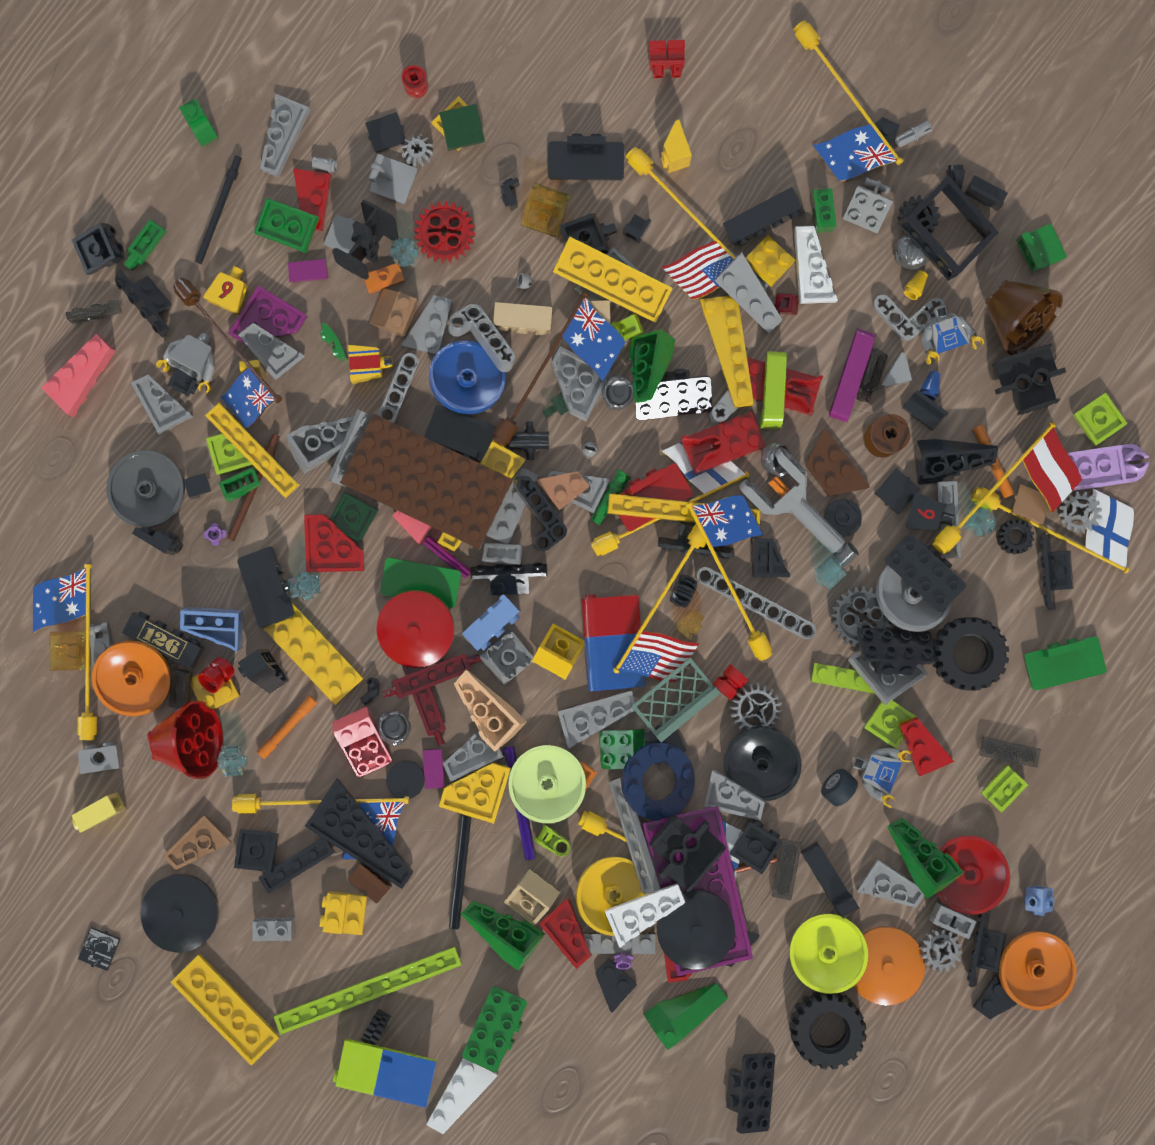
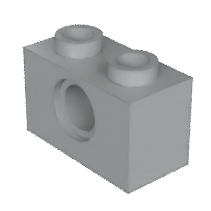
(112, 758)

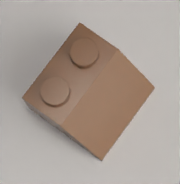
(394, 312)

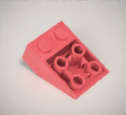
(361, 742)

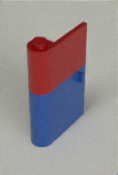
(608, 632)

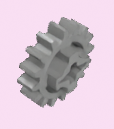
(1072, 517)
(937, 958)

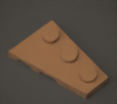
(196, 843)

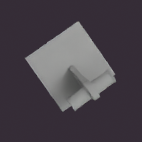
(391, 178)
(868, 207)

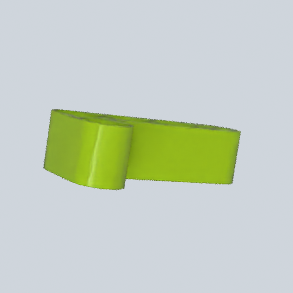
(774, 391)

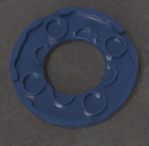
(633, 774)

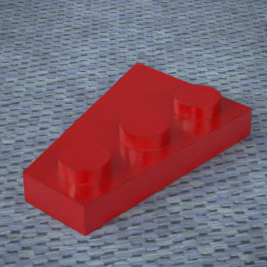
(313, 193)
(927, 752)
(567, 934)

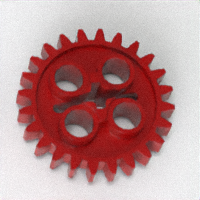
(446, 215)

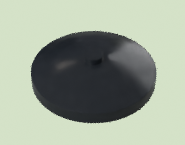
(763, 761)
(179, 913)
(697, 931)

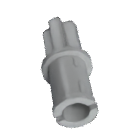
(913, 134)

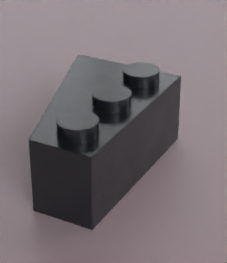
(262, 670)

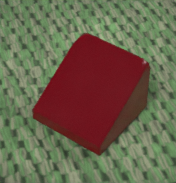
(787, 303)

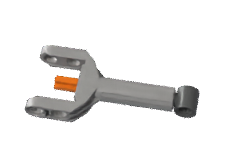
(794, 501)

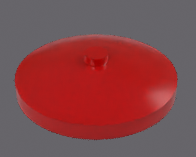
(415, 629)
(984, 876)

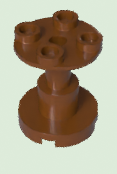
(887, 436)

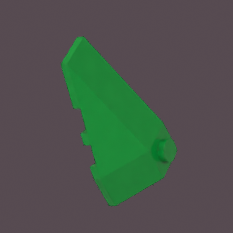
(650, 359)
(926, 863)
(508, 937)
(680, 1015)

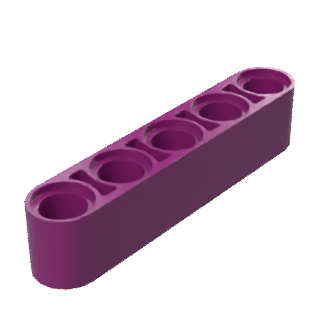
(852, 375)

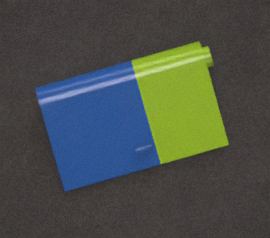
(385, 1073)

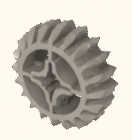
(747, 694)

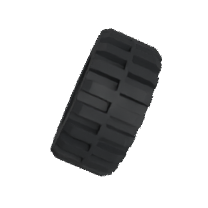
(994, 660)
(833, 1054)

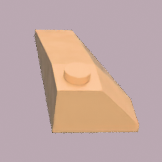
(491, 714)

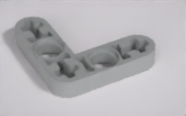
(909, 323)

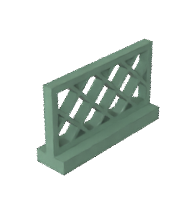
(684, 714)

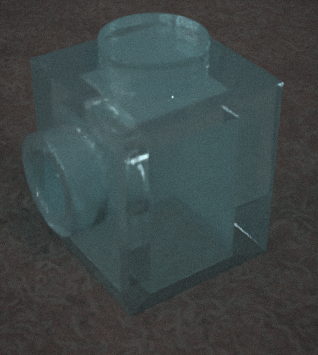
(829, 573)

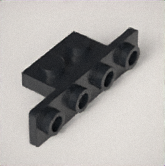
(147, 299)
(682, 543)
(1057, 570)
(509, 578)
(987, 951)

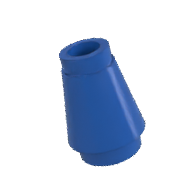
(931, 385)

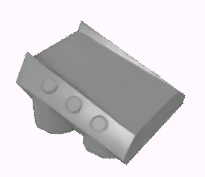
(506, 658)

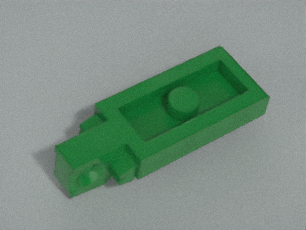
(144, 244)

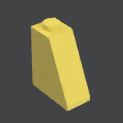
(98, 812)

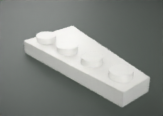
(812, 275)
(640, 913)
(460, 1093)

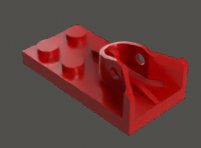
(800, 388)
(722, 443)

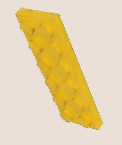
(612, 279)
(315, 656)
(225, 1009)

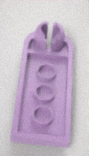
(1109, 465)

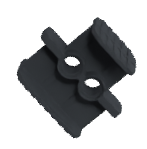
(366, 239)
(1025, 367)
(695, 859)

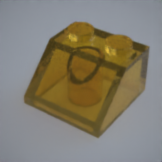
(545, 209)
(67, 650)

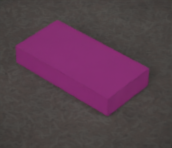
(307, 270)
(433, 768)

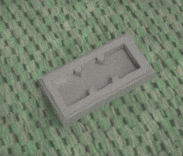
(502, 553)

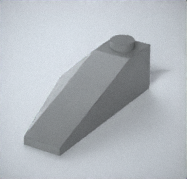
(317, 442)

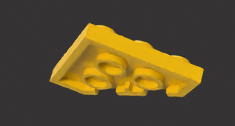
(477, 793)

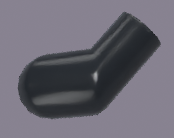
(372, 690)

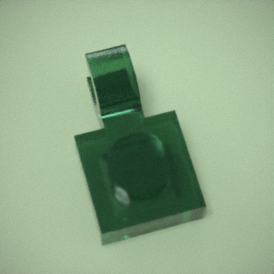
(558, 406)

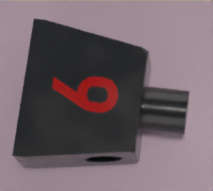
(928, 514)

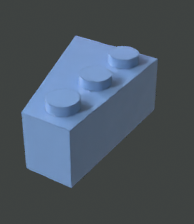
(491, 623)
(217, 625)

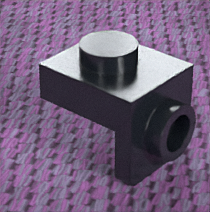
(508, 197)
(183, 383)

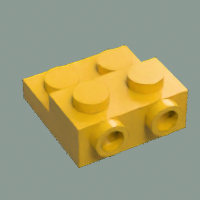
(343, 913)

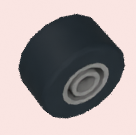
(839, 787)

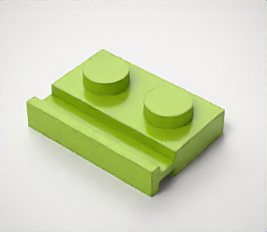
(1004, 788)

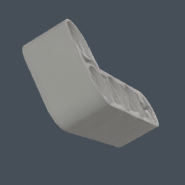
(474, 325)

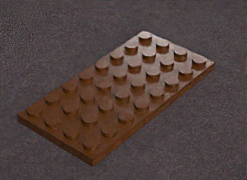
(426, 481)

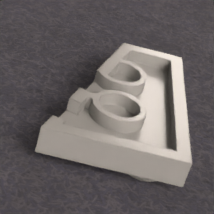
(733, 797)

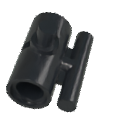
(530, 441)

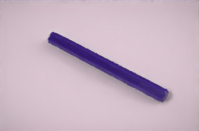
(523, 821)

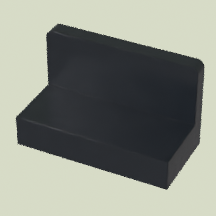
(986, 193)
(924, 410)

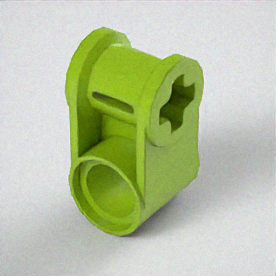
(552, 840)

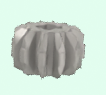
(422, 156)

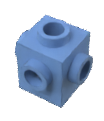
(1039, 900)

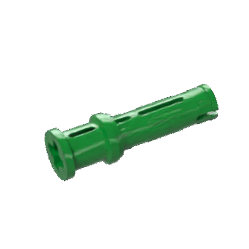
(615, 487)

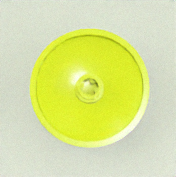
(828, 953)

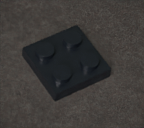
(256, 850)

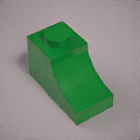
(198, 122)

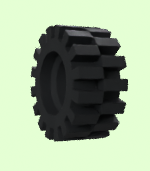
(1027, 536)
(376, 1027)

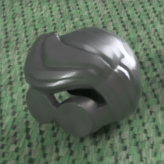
(911, 256)
(618, 392)
(769, 460)
(393, 727)

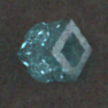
(407, 258)
(974, 522)
(304, 586)
(232, 760)

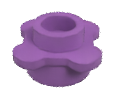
(214, 539)
(623, 960)

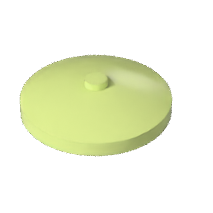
(547, 784)

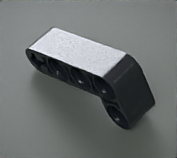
(536, 510)
(829, 880)

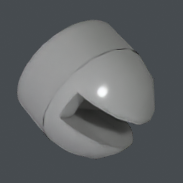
(523, 281)
(589, 453)

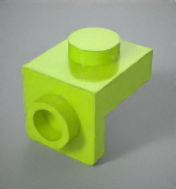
(628, 327)

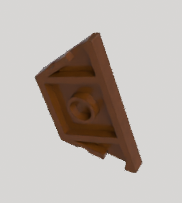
(833, 468)

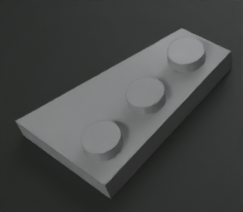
(430, 327)
(269, 350)
(159, 405)
(591, 497)
(471, 757)
(889, 884)

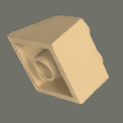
(532, 897)

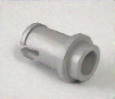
(324, 164)

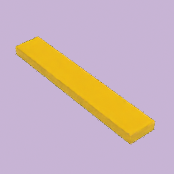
(252, 450)

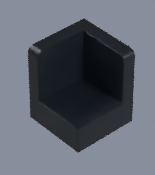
(637, 228)
(197, 485)

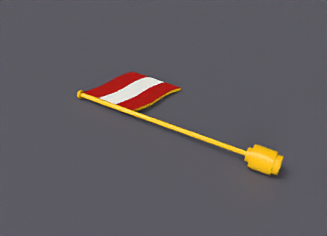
(1049, 470)

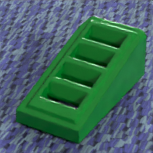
(243, 489)

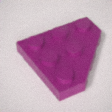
(269, 314)

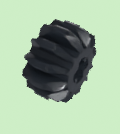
(683, 591)

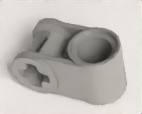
(725, 406)

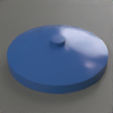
(465, 378)

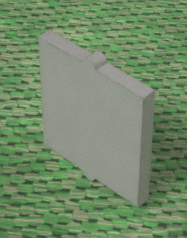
(340, 234)

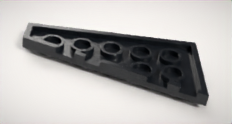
(349, 828)

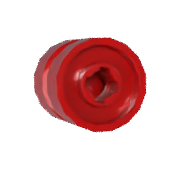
(415, 81)
(215, 676)
(730, 682)

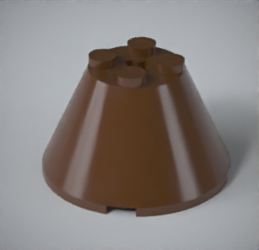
(1022, 313)

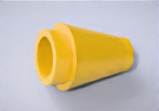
(916, 285)

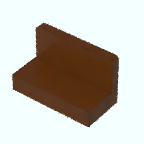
(369, 883)

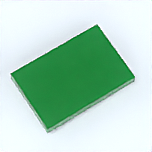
(286, 225)

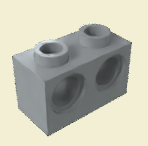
(952, 920)
(273, 929)

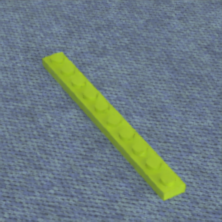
(367, 990)

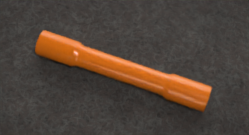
(983, 438)
(304, 708)

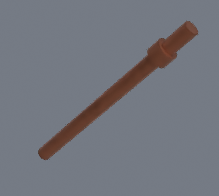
(249, 496)

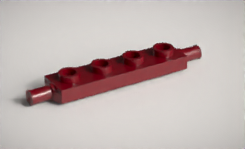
(431, 676)
(428, 710)

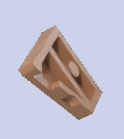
(563, 487)

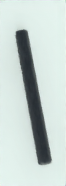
(460, 870)

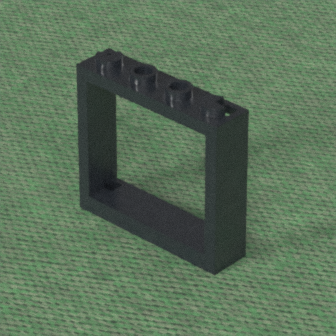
(930, 246)

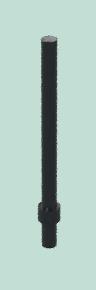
(231, 175)

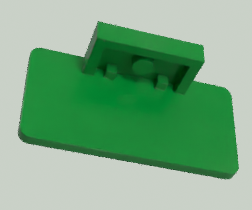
(408, 575)
(1065, 662)
(495, 1029)

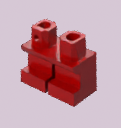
(674, 61)

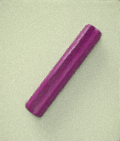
(445, 555)

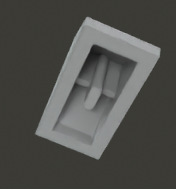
(898, 373)

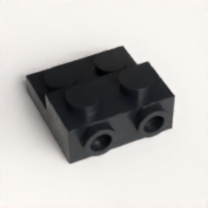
(98, 248)
(163, 541)
(756, 845)

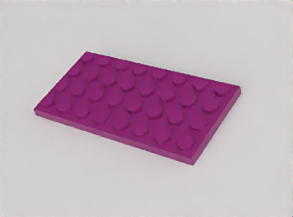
(718, 879)

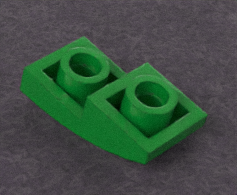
(331, 338)

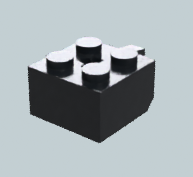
(589, 228)

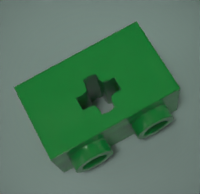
(823, 210)

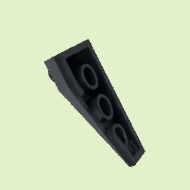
(944, 458)

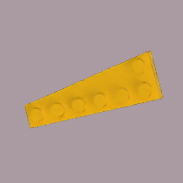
(726, 332)
(500, 460)

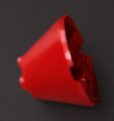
(188, 740)

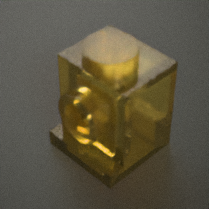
(690, 624)

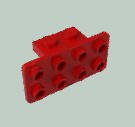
(659, 484)

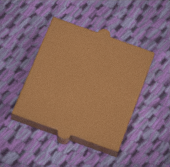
(1030, 504)

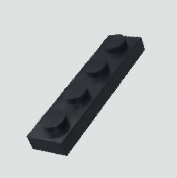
(296, 864)

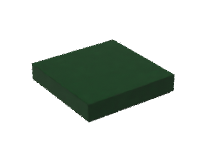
(462, 127)
(353, 517)

